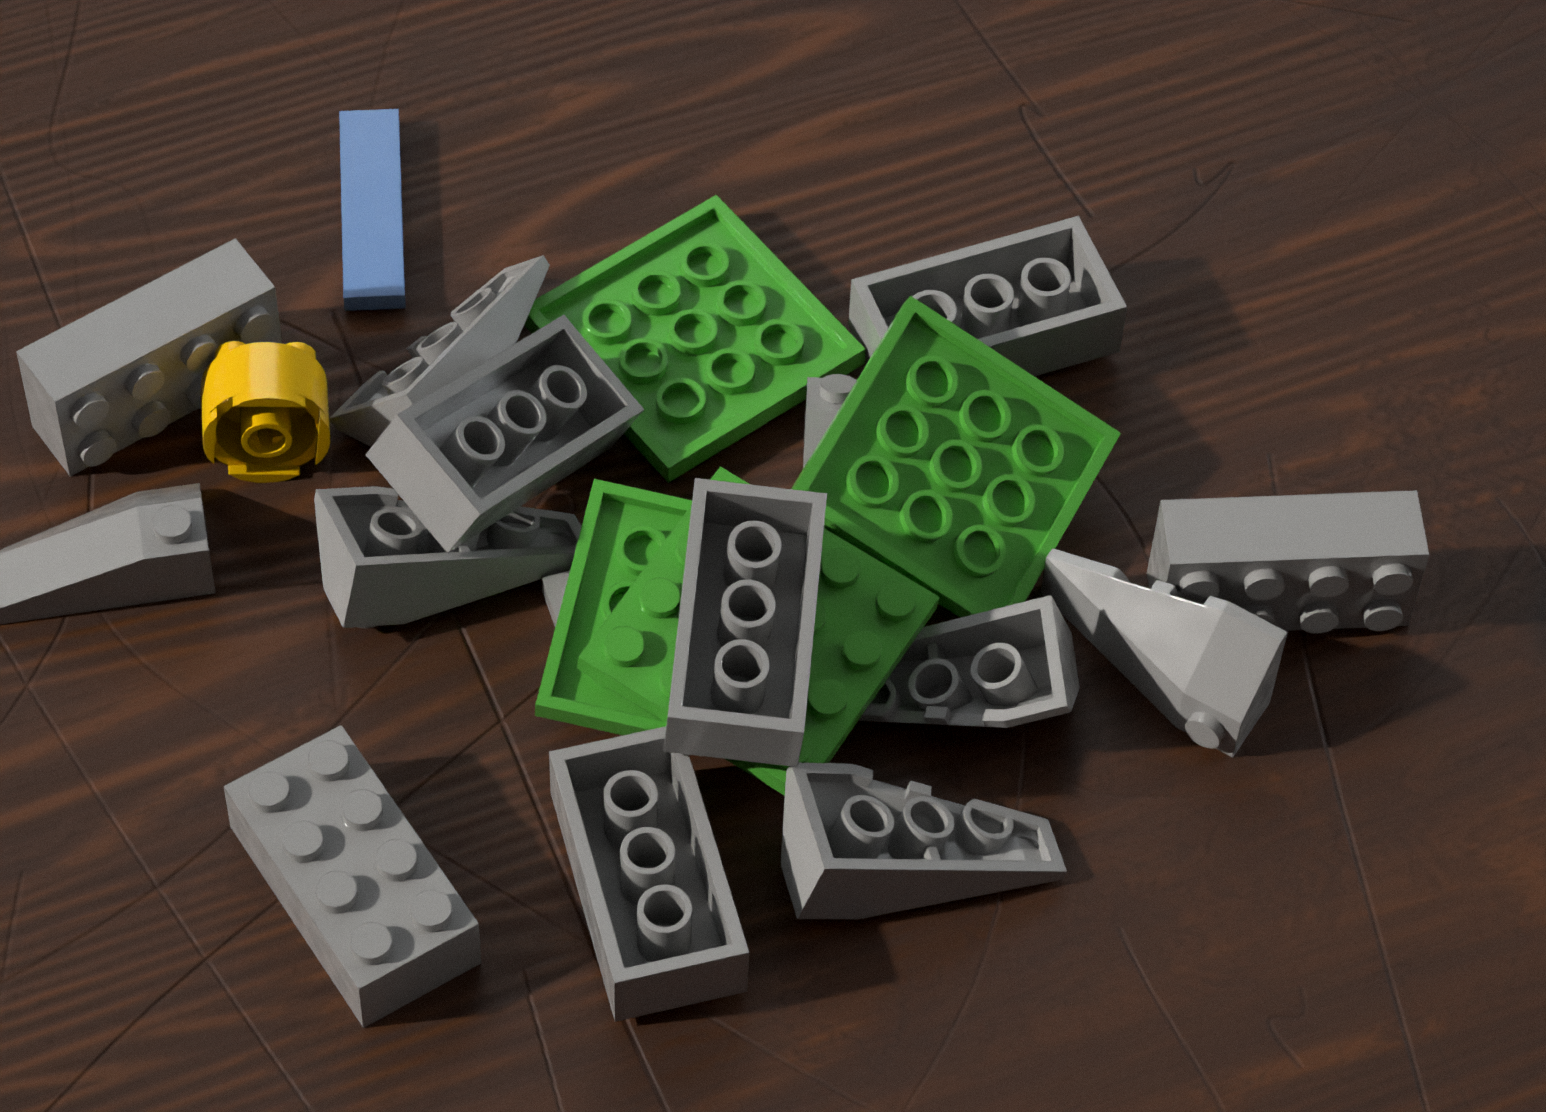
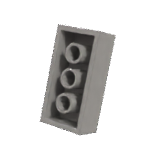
(1026, 295)
(143, 356)
(504, 432)
(1297, 557)
(746, 623)
(648, 874)
(353, 875)

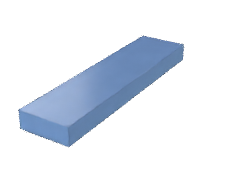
(371, 210)

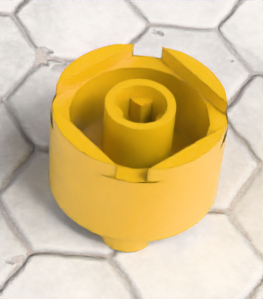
(265, 409)

